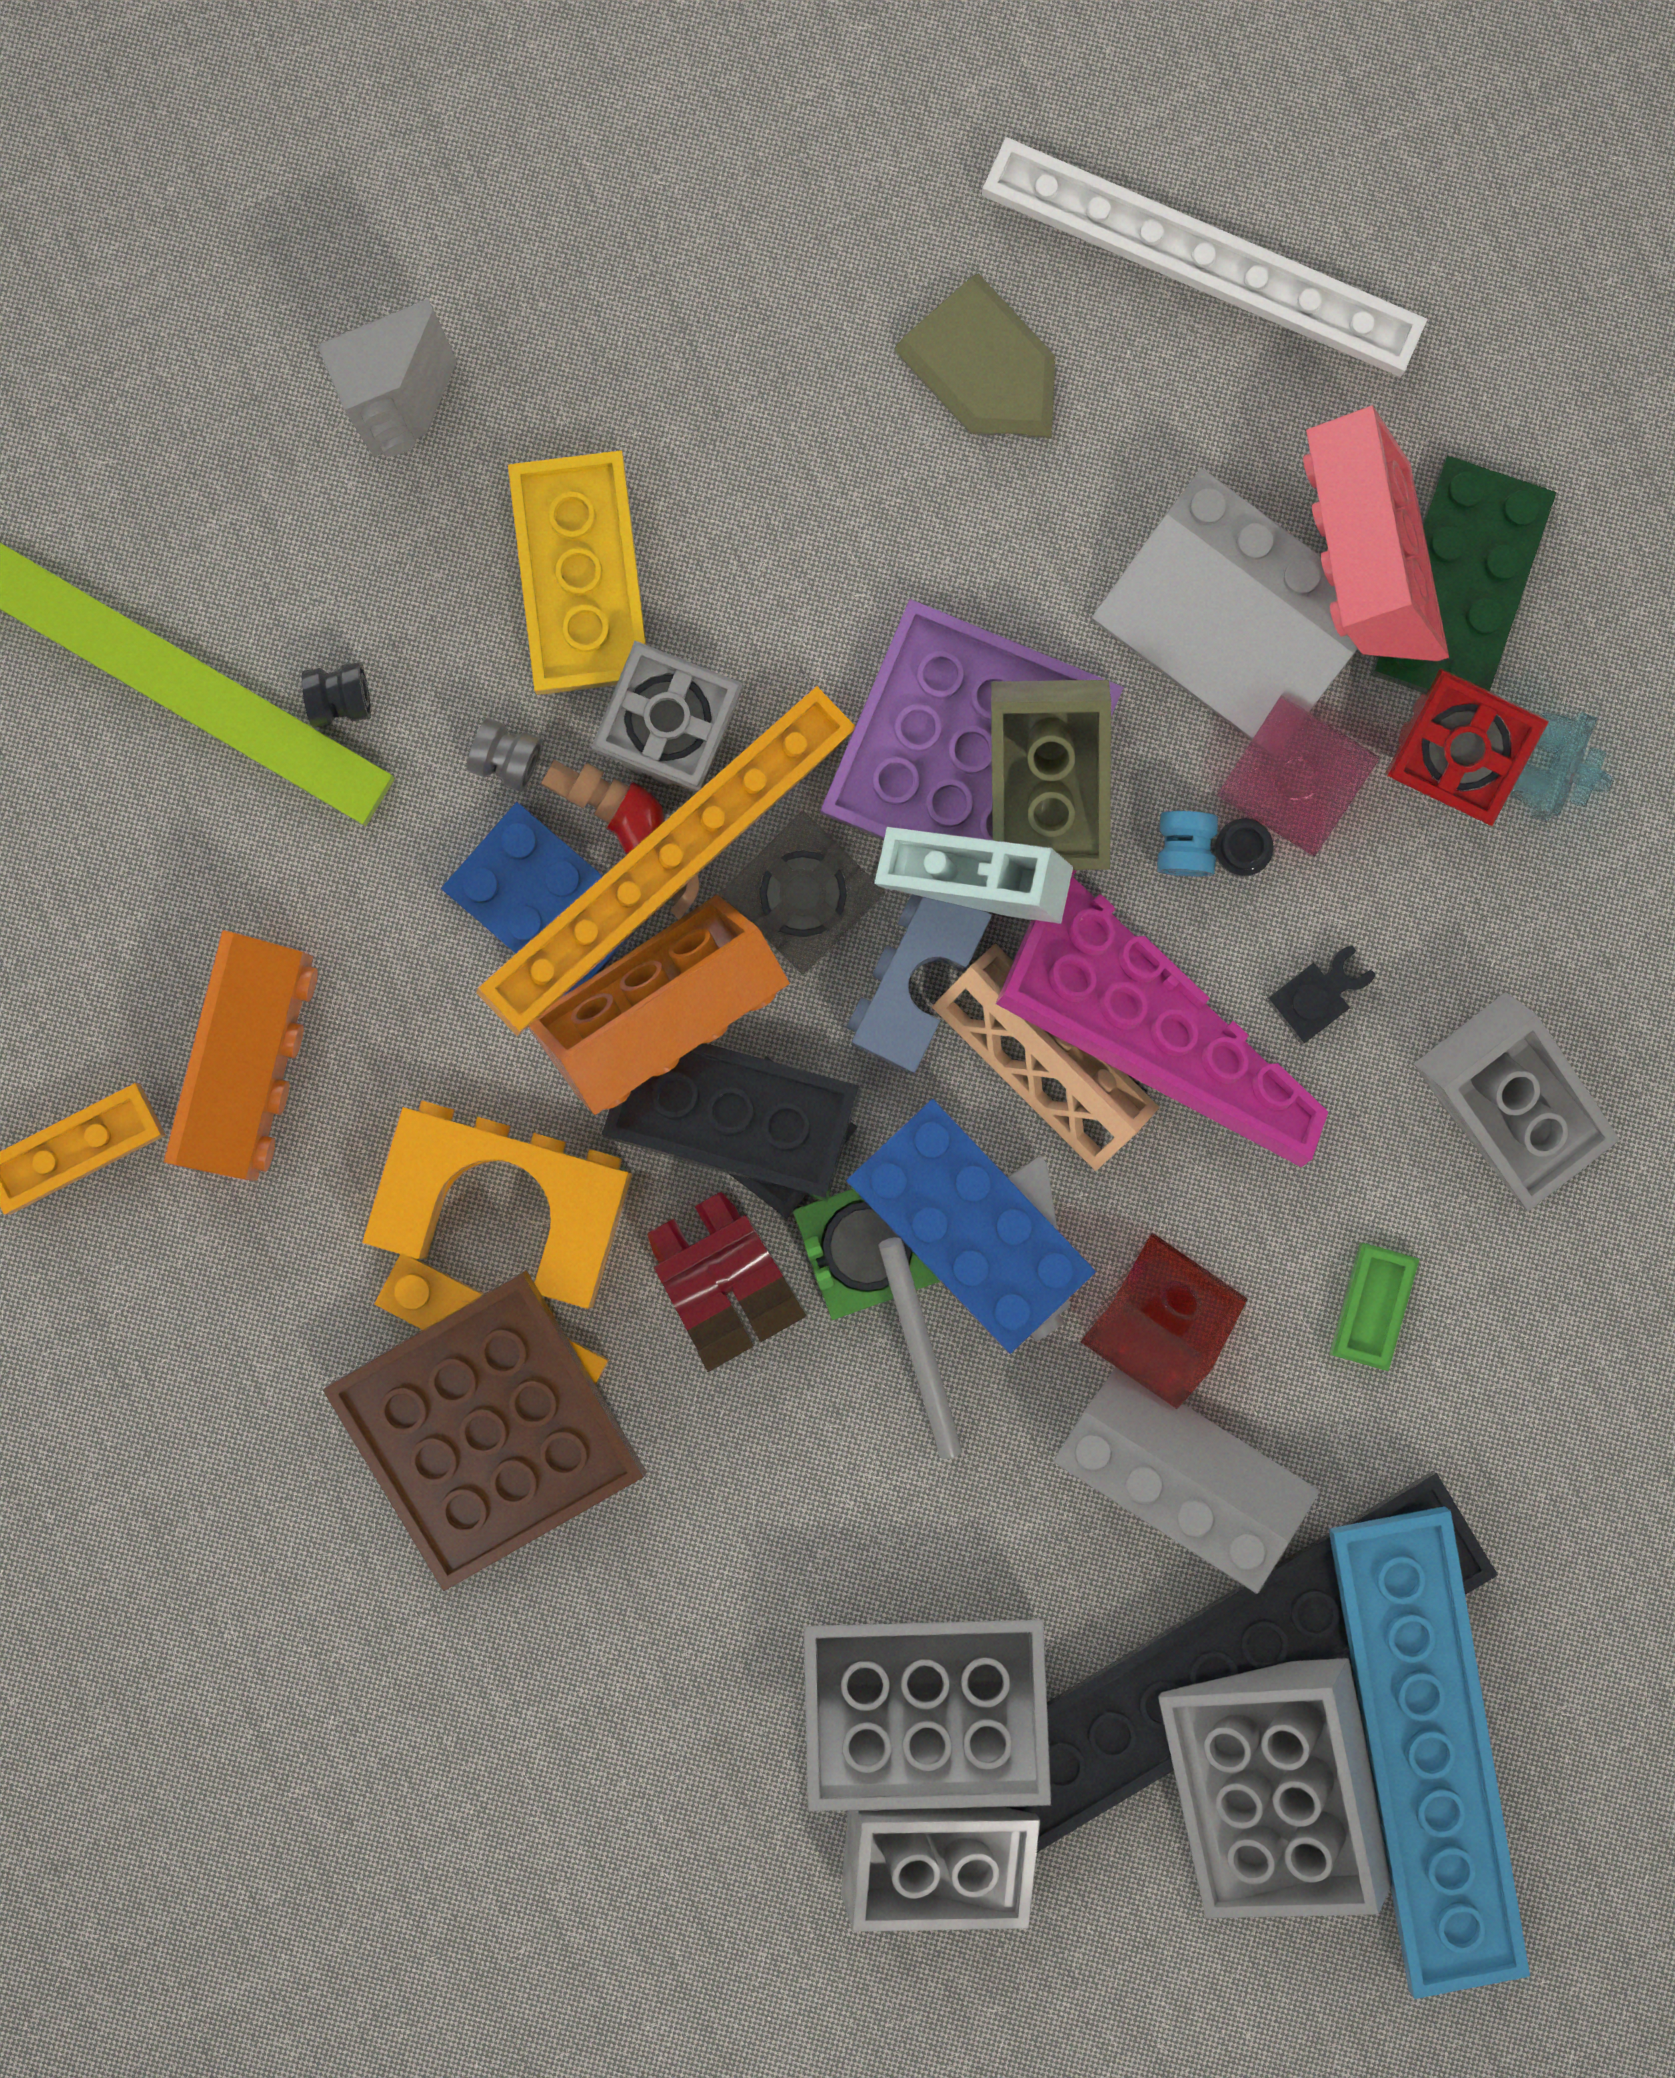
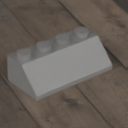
(1187, 1479)

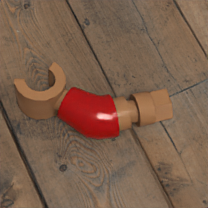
(628, 810)

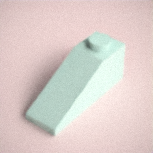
(976, 873)

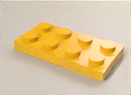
(577, 569)

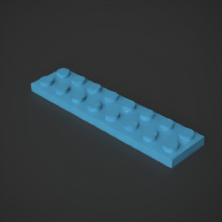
(1429, 1752)

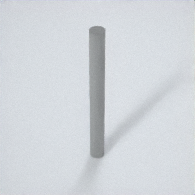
(920, 1347)

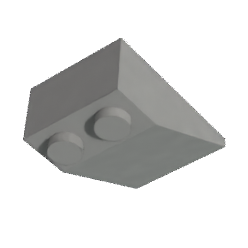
(1517, 1099)
(939, 1868)

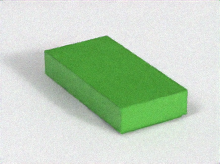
(1374, 1306)

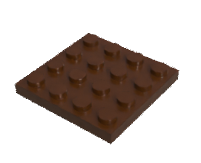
(485, 1431)

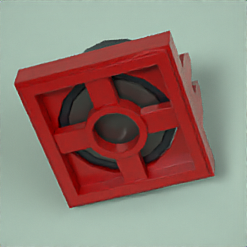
(1465, 746)

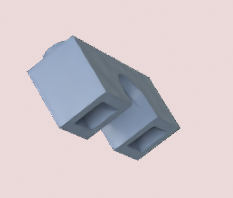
(891, 1023)

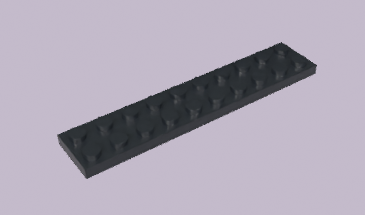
(1110, 1727)

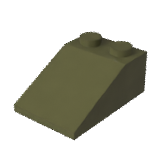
(1053, 767)

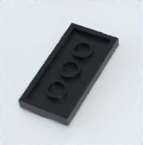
(742, 1119)

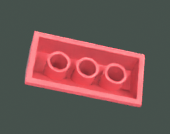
(1373, 539)

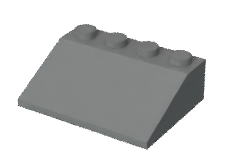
(1229, 608)
(926, 1715)
(1278, 1792)

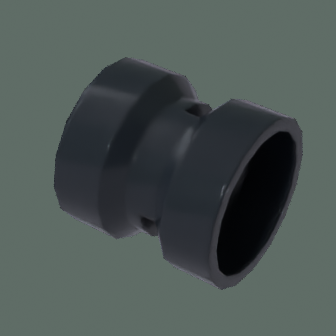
(336, 694)

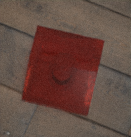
(1165, 1321)

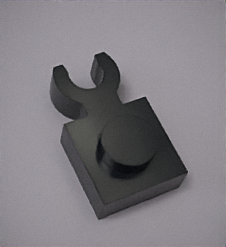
(1314, 999)

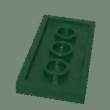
(1480, 550)

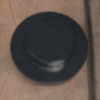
(1244, 847)

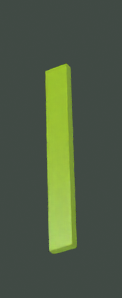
(190, 688)

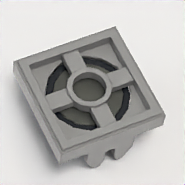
(667, 718)

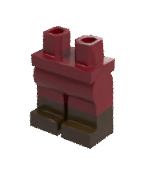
(722, 1263)

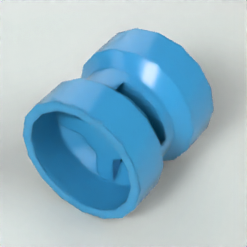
(1187, 843)

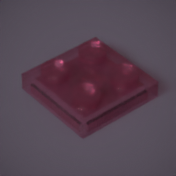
(1298, 775)

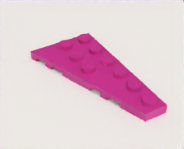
(1148, 1019)

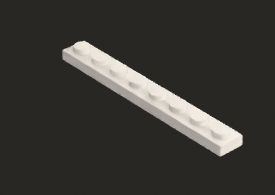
(1203, 257)

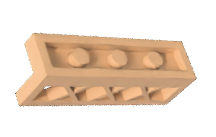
(1091, 1085)

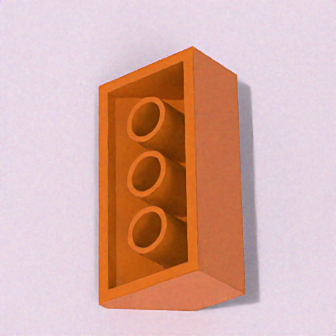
(659, 1003)
(241, 1057)

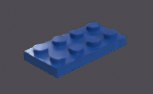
(971, 1226)

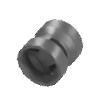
(505, 754)

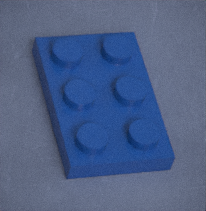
(522, 882)

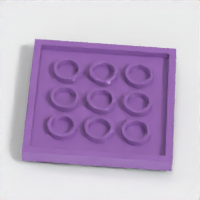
(926, 728)

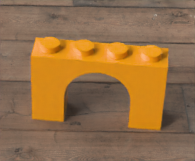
(435, 1151)

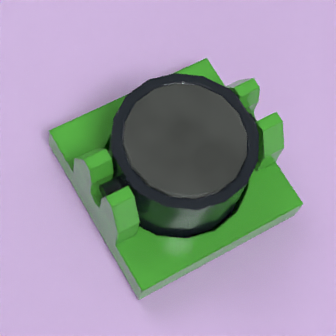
(851, 1264)

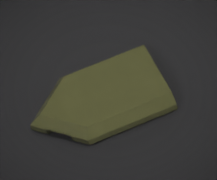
(983, 363)

